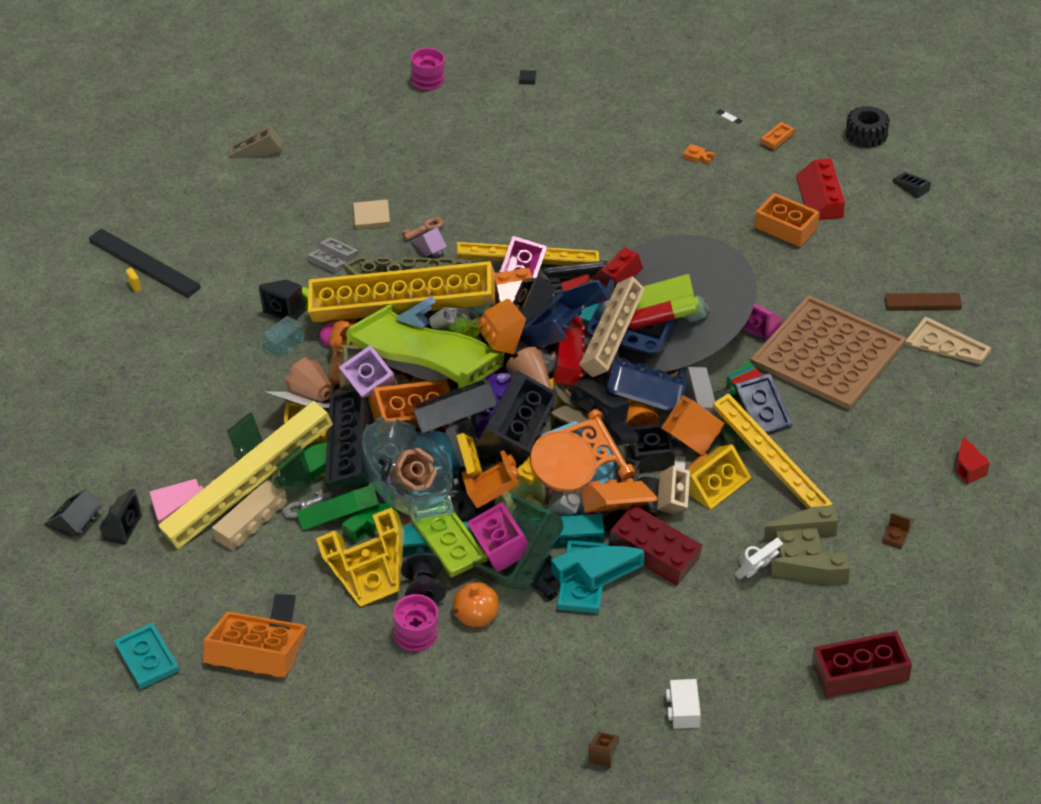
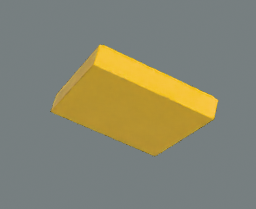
(469, 455)

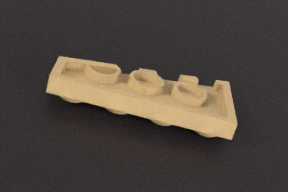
(945, 341)

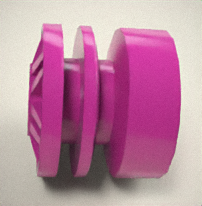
(427, 69)
(415, 623)

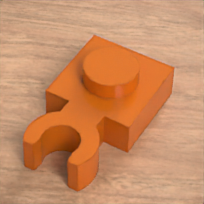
(698, 153)

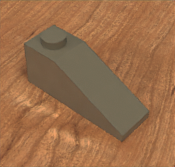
(257, 145)

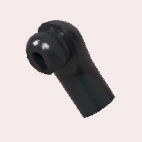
(386, 466)

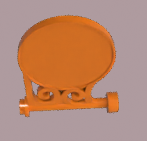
(569, 462)

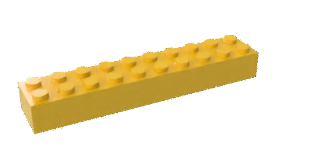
(367, 293)

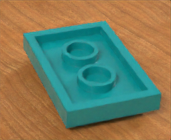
(146, 656)

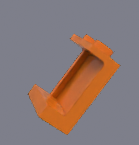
(693, 425)
(493, 481)

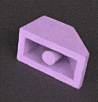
(430, 243)

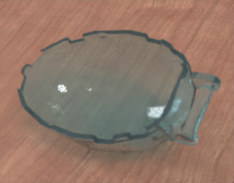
(391, 439)

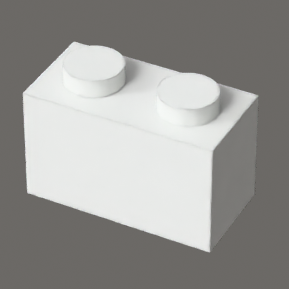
(684, 703)

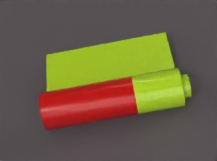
(665, 302)

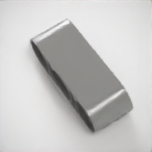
(447, 316)

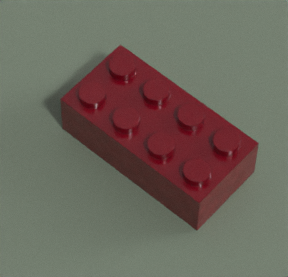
(664, 547)
(861, 663)

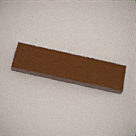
(923, 301)

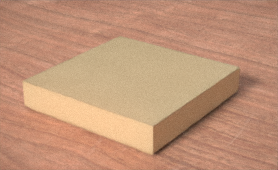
(371, 214)

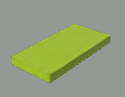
(450, 542)

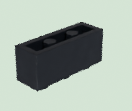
(594, 396)

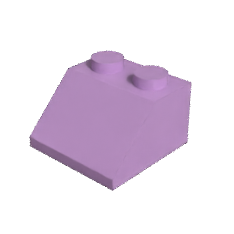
(367, 372)

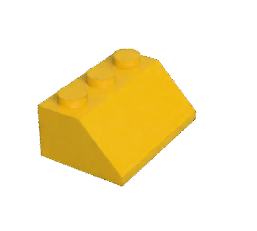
(717, 476)

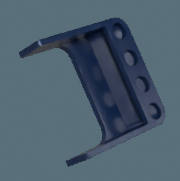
(547, 325)
(635, 339)
(644, 384)

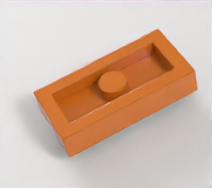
(777, 135)

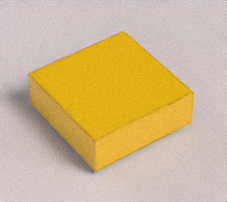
(133, 280)

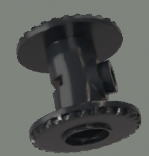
(421, 570)

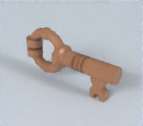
(425, 228)

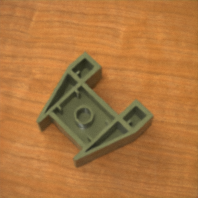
(801, 550)

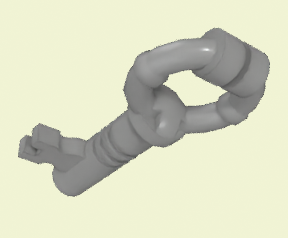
(321, 497)

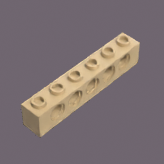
(612, 327)

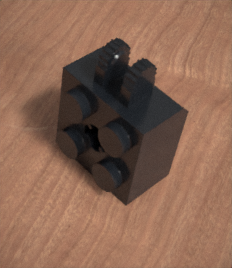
(655, 447)

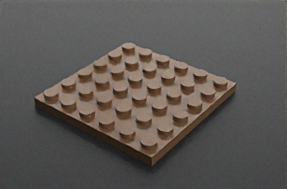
(828, 352)

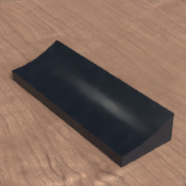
(344, 442)

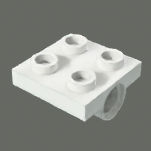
(758, 558)

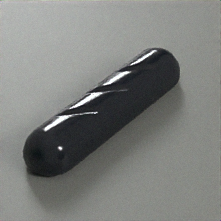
(574, 270)

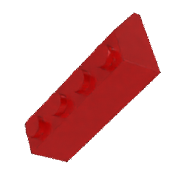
(821, 189)

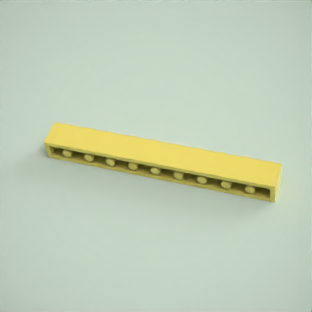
(244, 475)

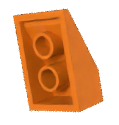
(508, 283)

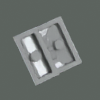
(332, 255)

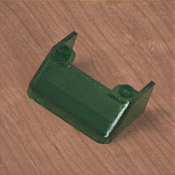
(291, 471)

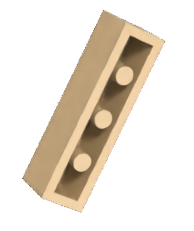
(249, 515)

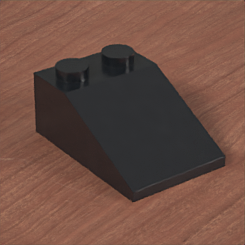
(533, 296)

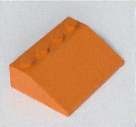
(253, 645)

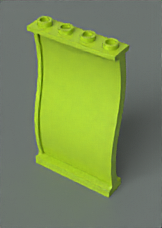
(447, 352)

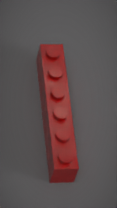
(570, 353)

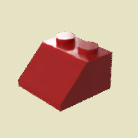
(620, 267)

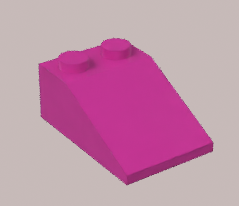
(499, 536)

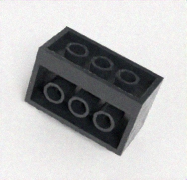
(518, 419)

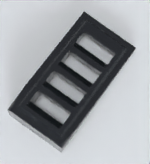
(916, 186)

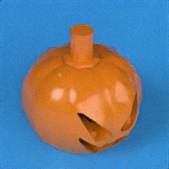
(476, 604)

